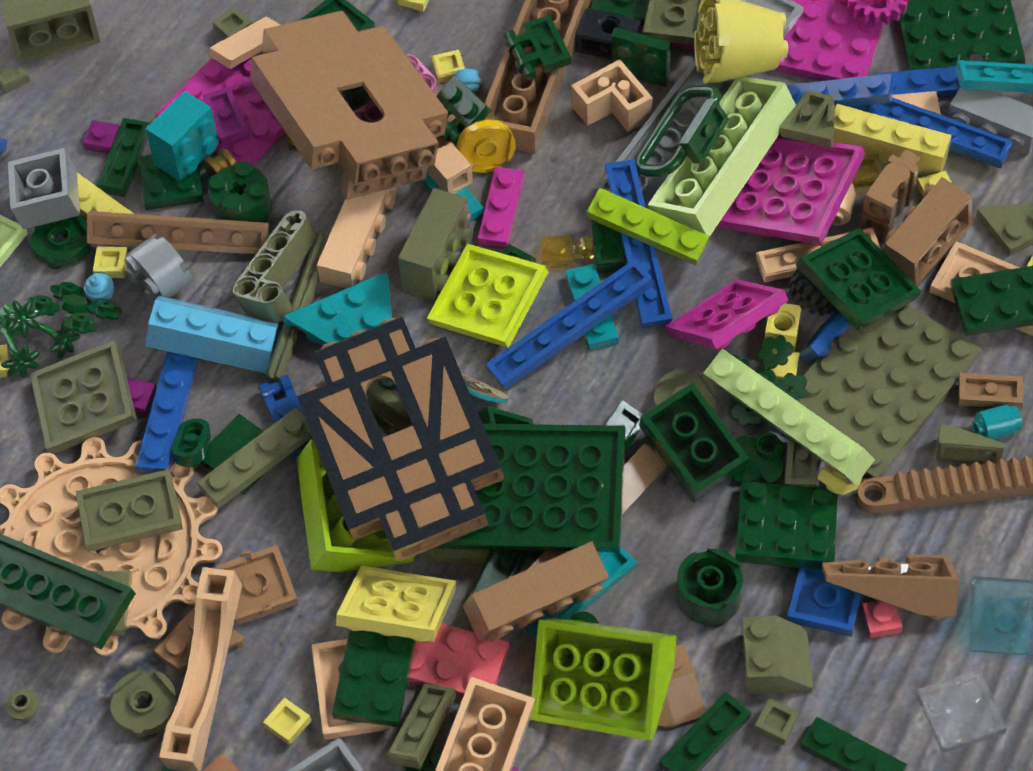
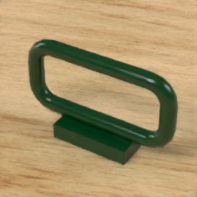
(697, 139)

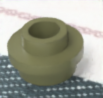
(27, 711)

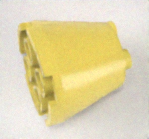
(738, 40)

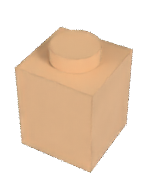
(451, 169)

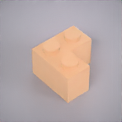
(614, 92)

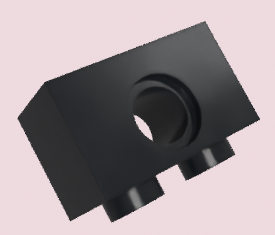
(596, 31)

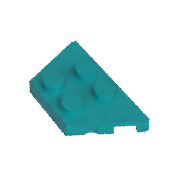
(344, 312)

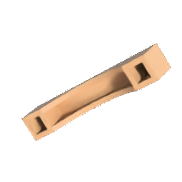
(192, 718)

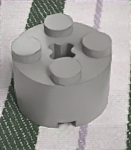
(156, 269)

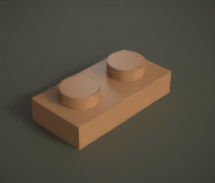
(990, 390)

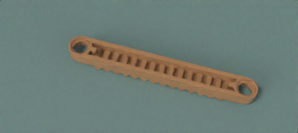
(948, 485)

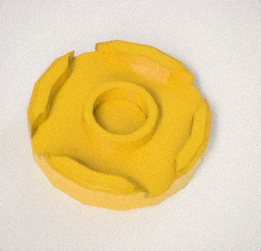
(486, 145)

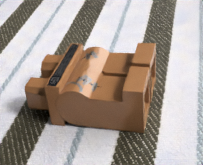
(890, 193)

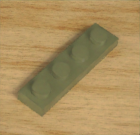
(255, 458)

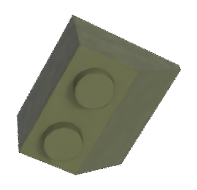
(775, 656)

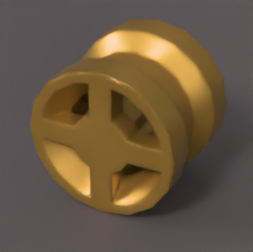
(221, 161)

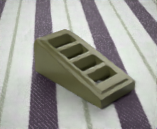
(965, 446)

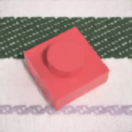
(881, 619)

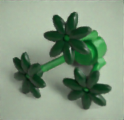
(16, 320)

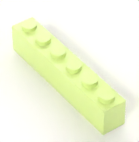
(789, 416)

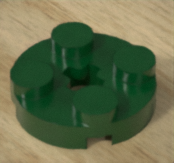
(60, 253)

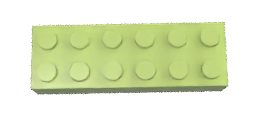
(704, 192)

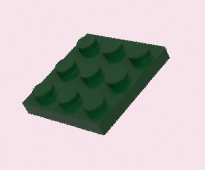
(858, 278)
(786, 525)

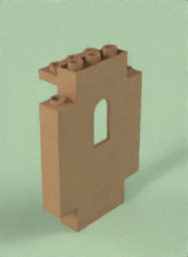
(302, 81)

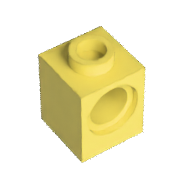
(786, 318)

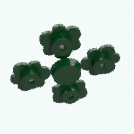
(75, 304)
(774, 352)

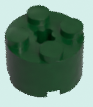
(240, 194)
(709, 587)

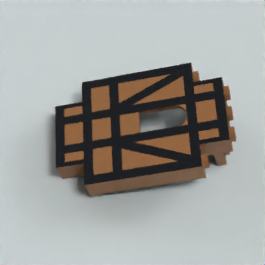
(416, 479)

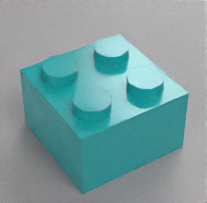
(182, 136)

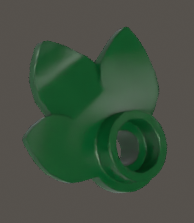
(761, 463)

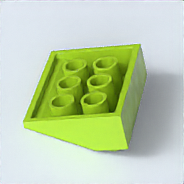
(327, 534)
(601, 677)

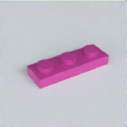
(501, 207)

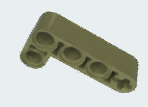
(262, 281)

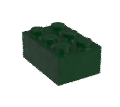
(693, 442)

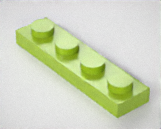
(647, 226)

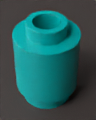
(997, 422)

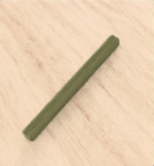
(302, 298)

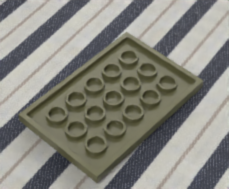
(887, 381)

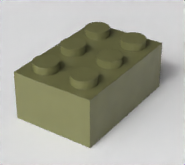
(48, 26)
(435, 244)

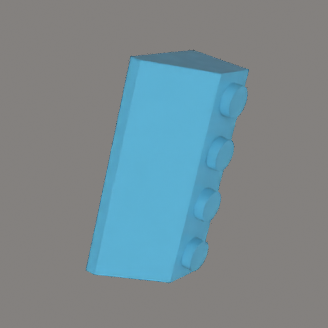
(211, 334)

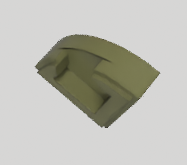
(12, 79)

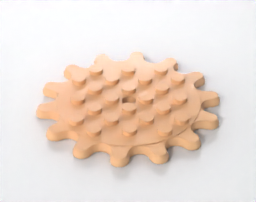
(159, 565)

